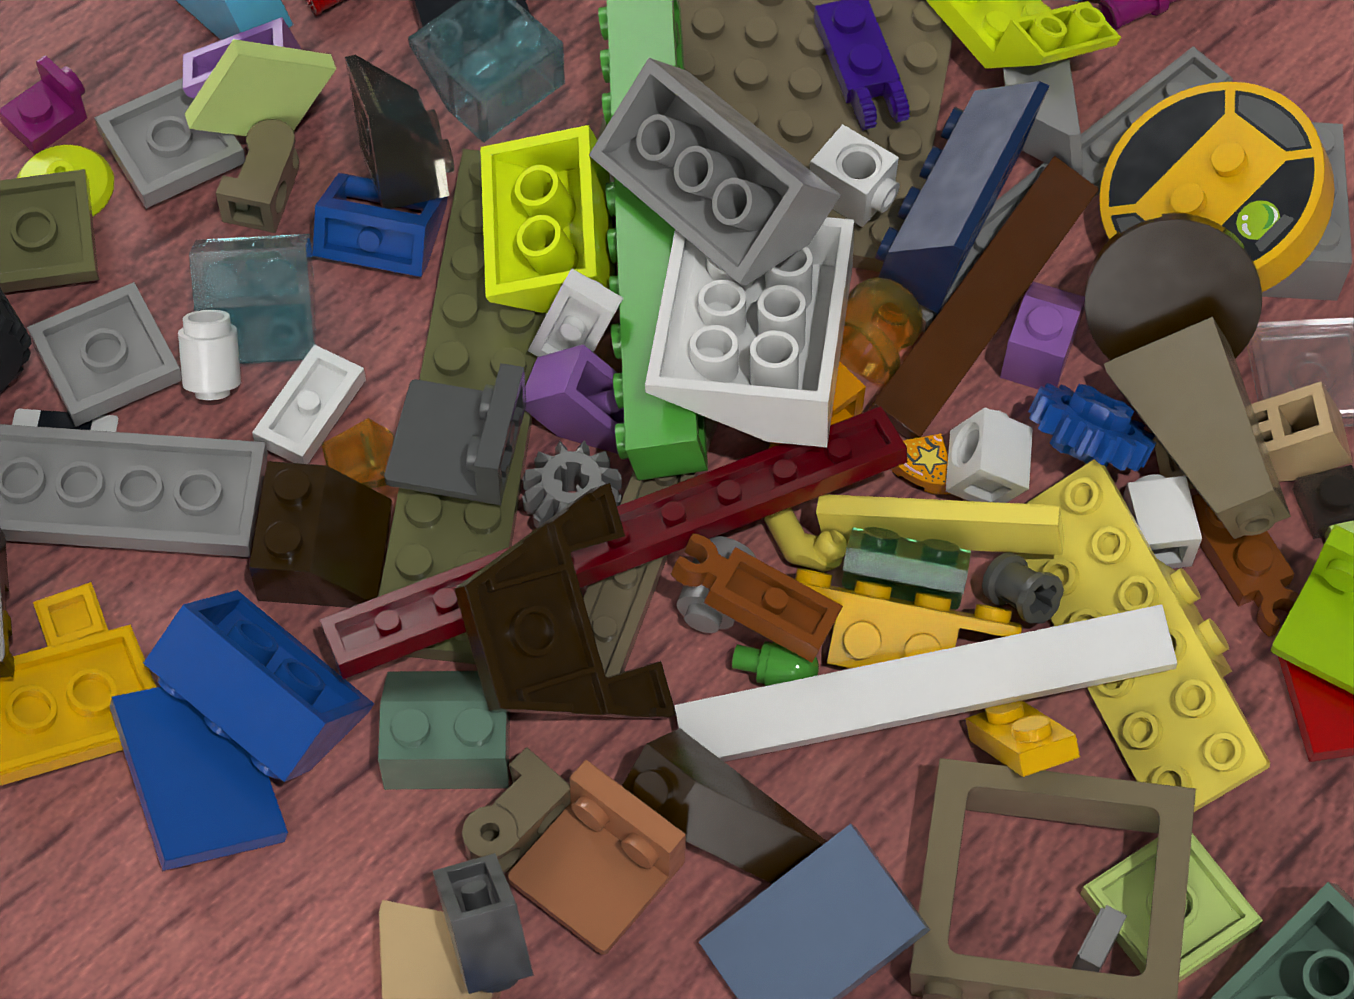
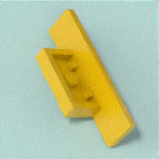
(885, 628)

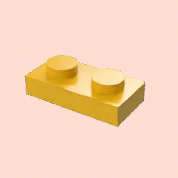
(1022, 737)

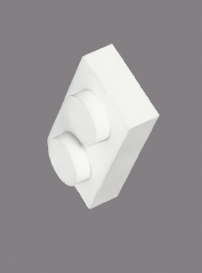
(576, 316)
(309, 405)

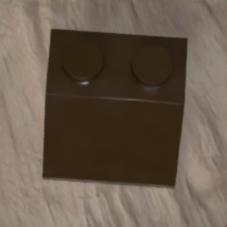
(318, 537)

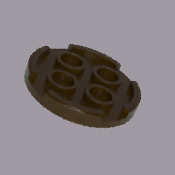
(1169, 278)

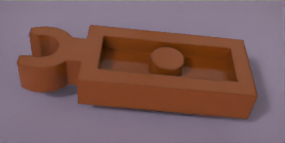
(1248, 567)
(759, 596)

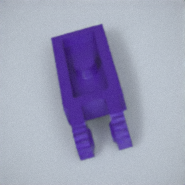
(861, 59)

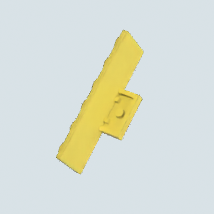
(1168, 724)

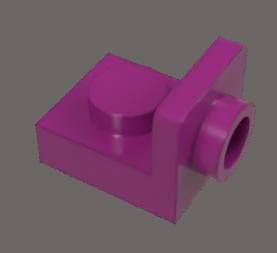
(46, 108)

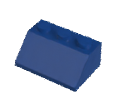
(256, 684)

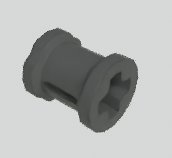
(1030, 592)

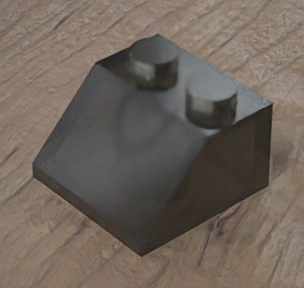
(397, 137)

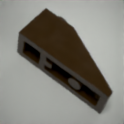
(719, 807)

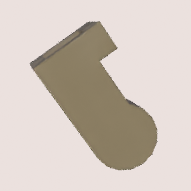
(264, 181)
(518, 814)

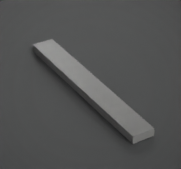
(1097, 145)

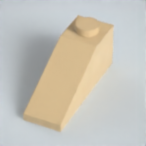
(1300, 433)

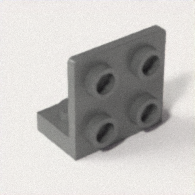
(459, 437)

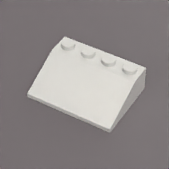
(756, 351)

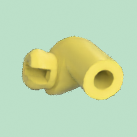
(805, 549)

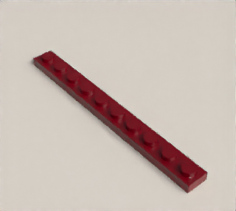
(652, 528)

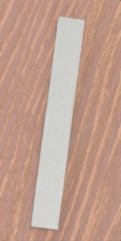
(931, 685)

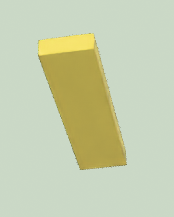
(964, 523)

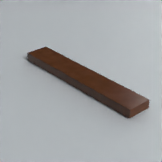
(984, 299)

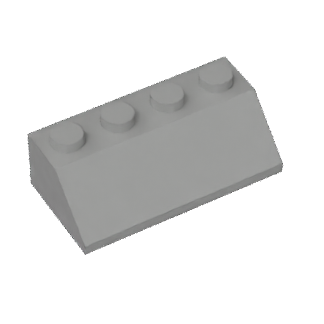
(712, 173)

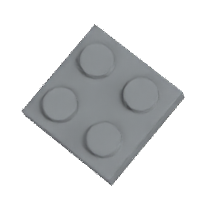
(160, 150)
(105, 354)

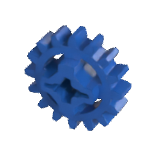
(1091, 426)

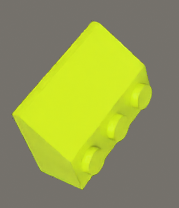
(543, 217)

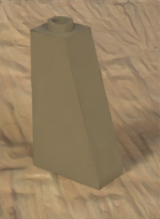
(1203, 418)

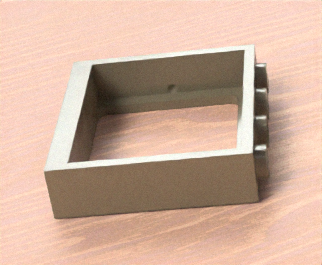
(1062, 798)

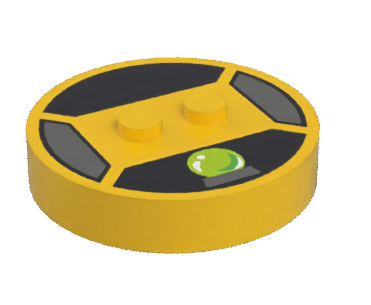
(1229, 158)

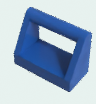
(371, 233)

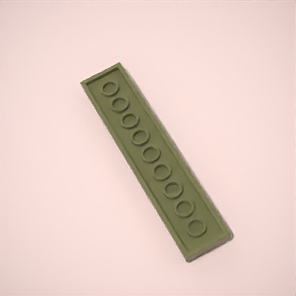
(464, 350)

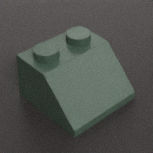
(441, 733)

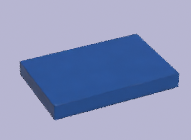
(193, 785)

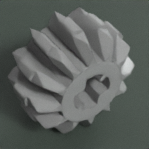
(566, 471)

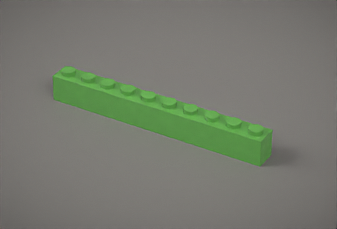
(655, 433)

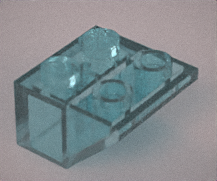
(489, 62)
(264, 288)

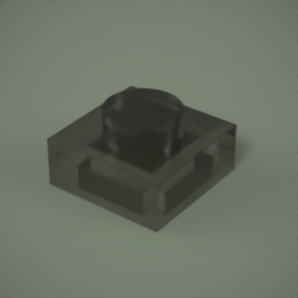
(1326, 498)

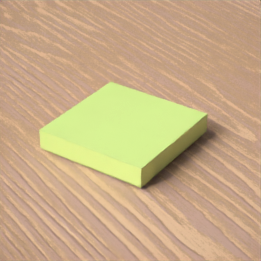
(258, 85)
(1214, 908)

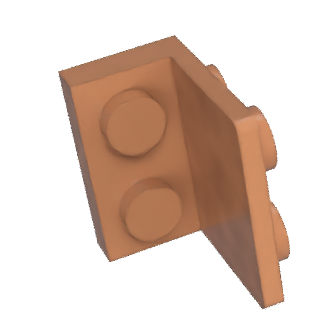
(600, 860)

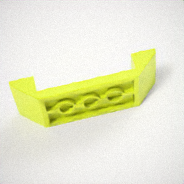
(1025, 30)

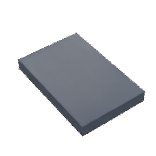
(817, 927)

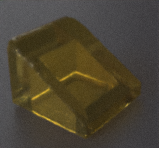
(361, 452)

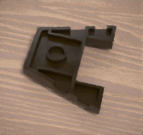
(535, 630)

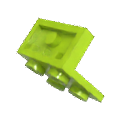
(1321, 622)

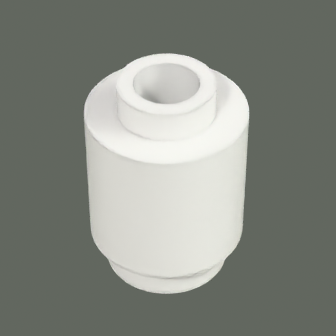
(209, 354)

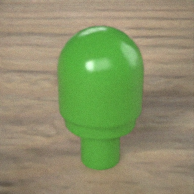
(773, 663)

